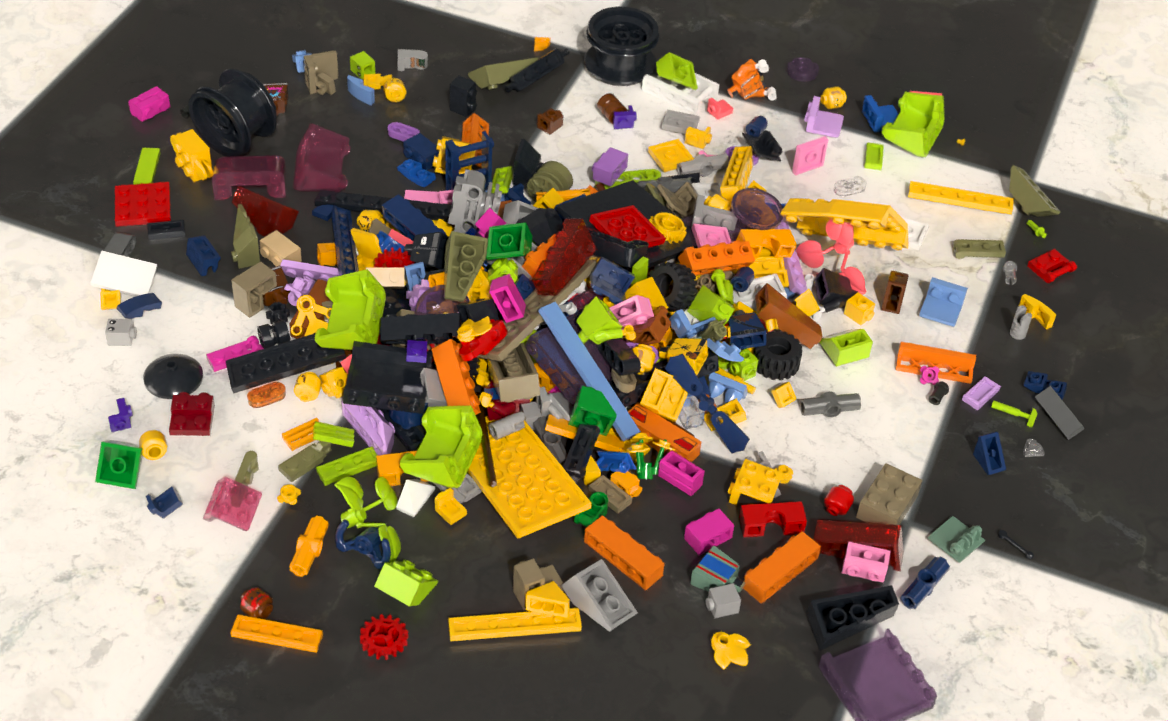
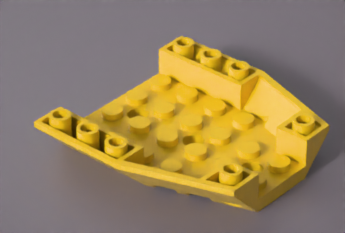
(870, 222)

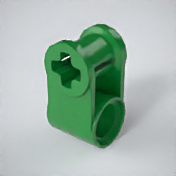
(599, 507)

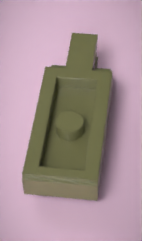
(305, 460)

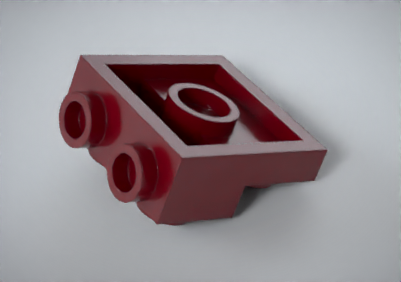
(191, 414)

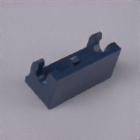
(202, 254)

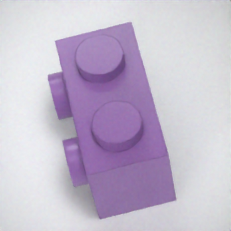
(610, 166)

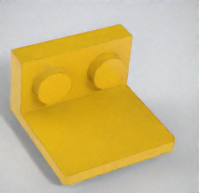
(367, 247)

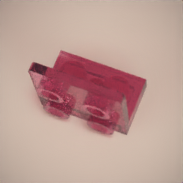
(232, 504)

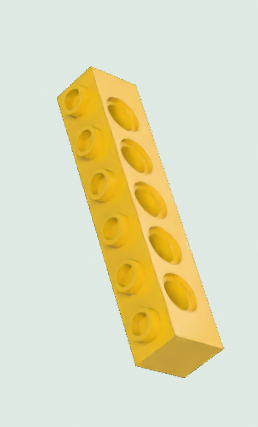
(737, 172)

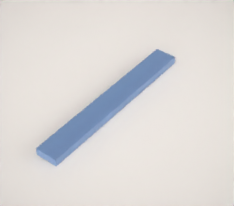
(587, 367)

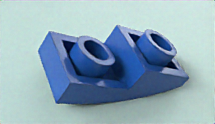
(414, 172)
(387, 243)

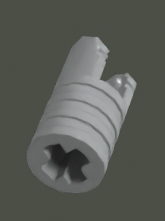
(1020, 323)
(507, 425)

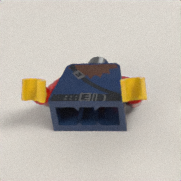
(748, 330)

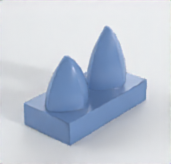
(733, 389)

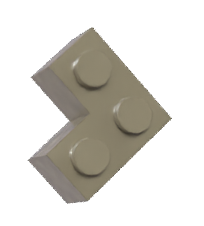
(250, 288)
(529, 576)

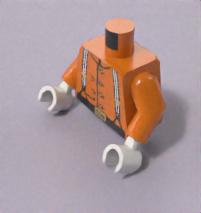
(750, 82)

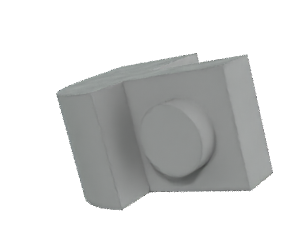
(538, 408)

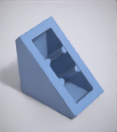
(413, 275)

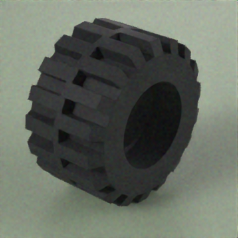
(683, 282)
(779, 356)

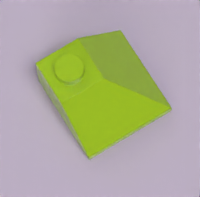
(677, 70)
(709, 305)

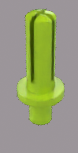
(1039, 231)

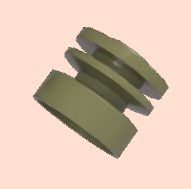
(549, 176)

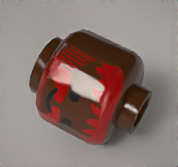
(256, 603)

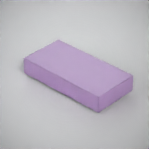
(981, 393)

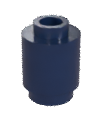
(757, 126)
(742, 279)

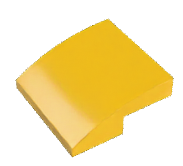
(770, 265)
(664, 395)

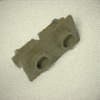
(715, 331)

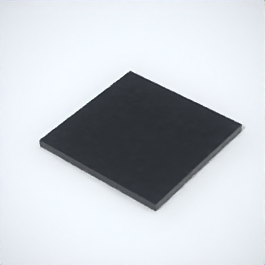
(623, 196)

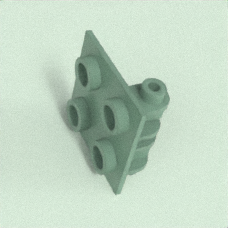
(957, 538)

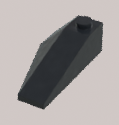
(543, 224)

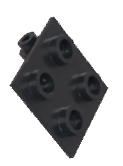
(764, 146)

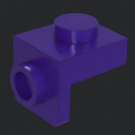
(624, 119)
(416, 351)
(121, 421)

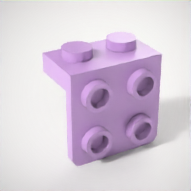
(822, 122)

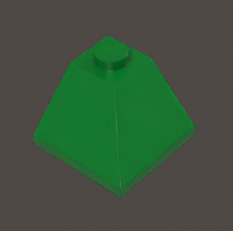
(509, 241)
(592, 409)
(118, 464)

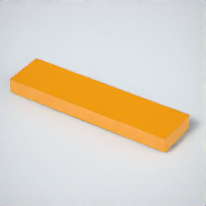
(561, 427)
(277, 633)

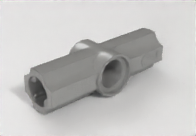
(703, 164)

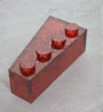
(564, 258)
(835, 535)

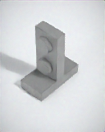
(712, 216)

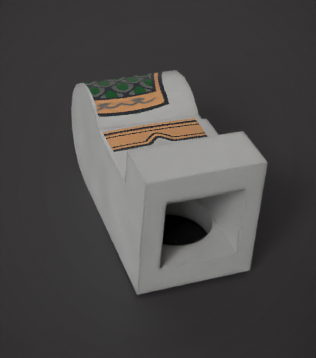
(412, 59)

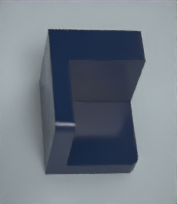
(517, 193)

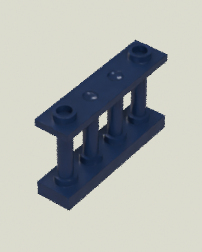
(453, 164)

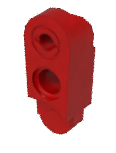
(483, 343)

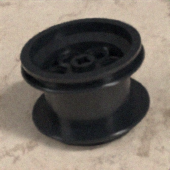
(621, 45)
(233, 112)

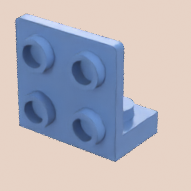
(943, 302)

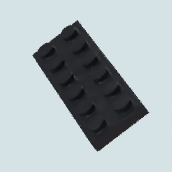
(279, 362)

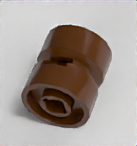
(608, 105)

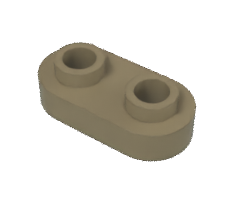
(624, 383)

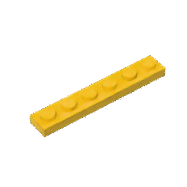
(960, 197)
(512, 625)

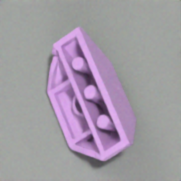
(371, 427)

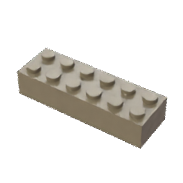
(514, 376)

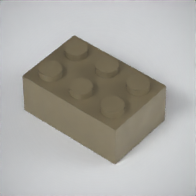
(889, 497)

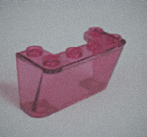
(249, 171)

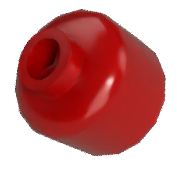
(838, 500)

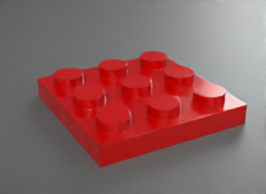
(142, 204)
(627, 225)

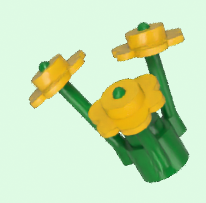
(645, 469)

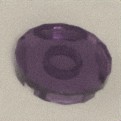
(802, 69)

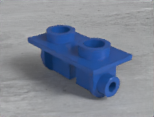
(615, 461)

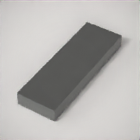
(1059, 412)

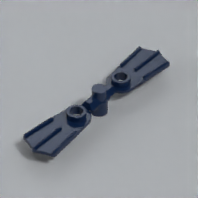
(728, 430)

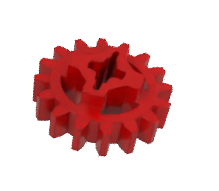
(392, 259)
(384, 636)

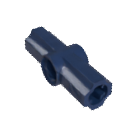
(925, 582)

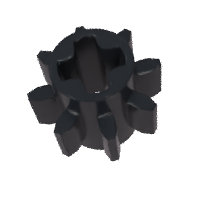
(277, 312)

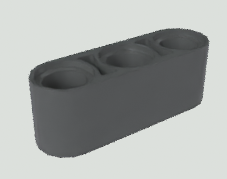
(121, 244)

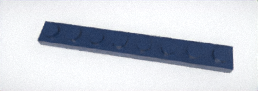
(344, 241)

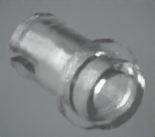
(1010, 272)

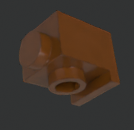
(553, 118)

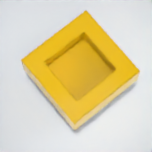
(783, 394)

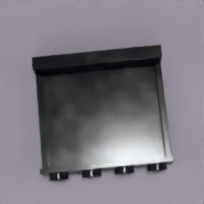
(385, 379)

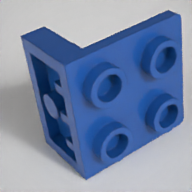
(878, 116)

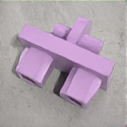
(298, 288)

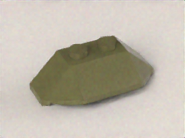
(1029, 194)

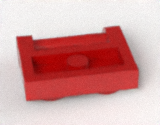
(1050, 261)

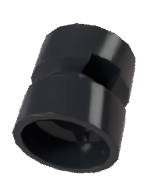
(279, 330)

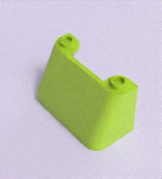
(917, 123)
(355, 311)
(447, 447)

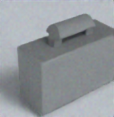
(435, 394)
(560, 406)

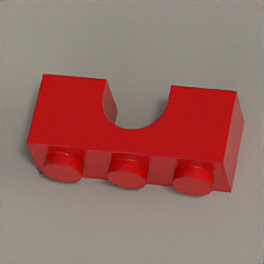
(787, 515)

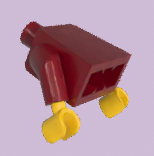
(490, 399)

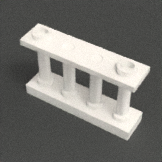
(680, 98)

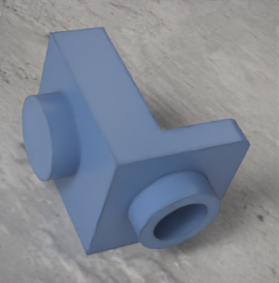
(298, 58)

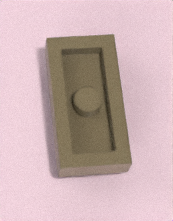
(617, 498)

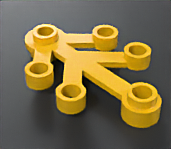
(314, 323)

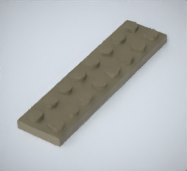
(522, 327)

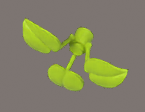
(356, 514)

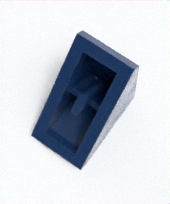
(989, 453)

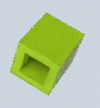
(362, 64)

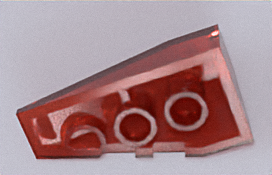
(264, 212)

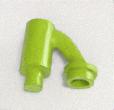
(724, 287)

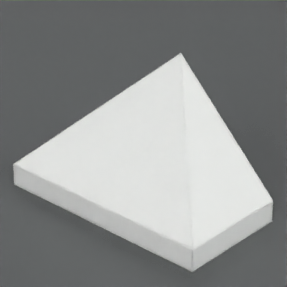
(414, 496)

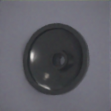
(172, 375)

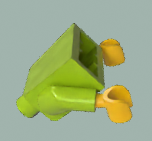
(601, 324)

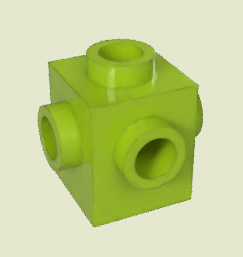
(503, 267)
(746, 368)

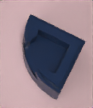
(323, 212)

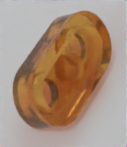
(266, 394)

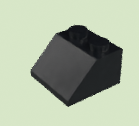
(526, 163)

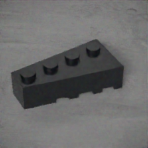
(428, 327)
(850, 613)

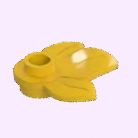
(470, 329)
(731, 651)

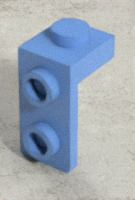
(682, 326)

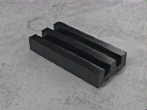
(166, 229)

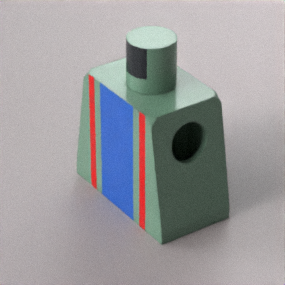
(715, 571)

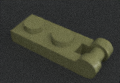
(979, 248)
(248, 467)

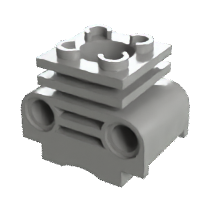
(471, 201)

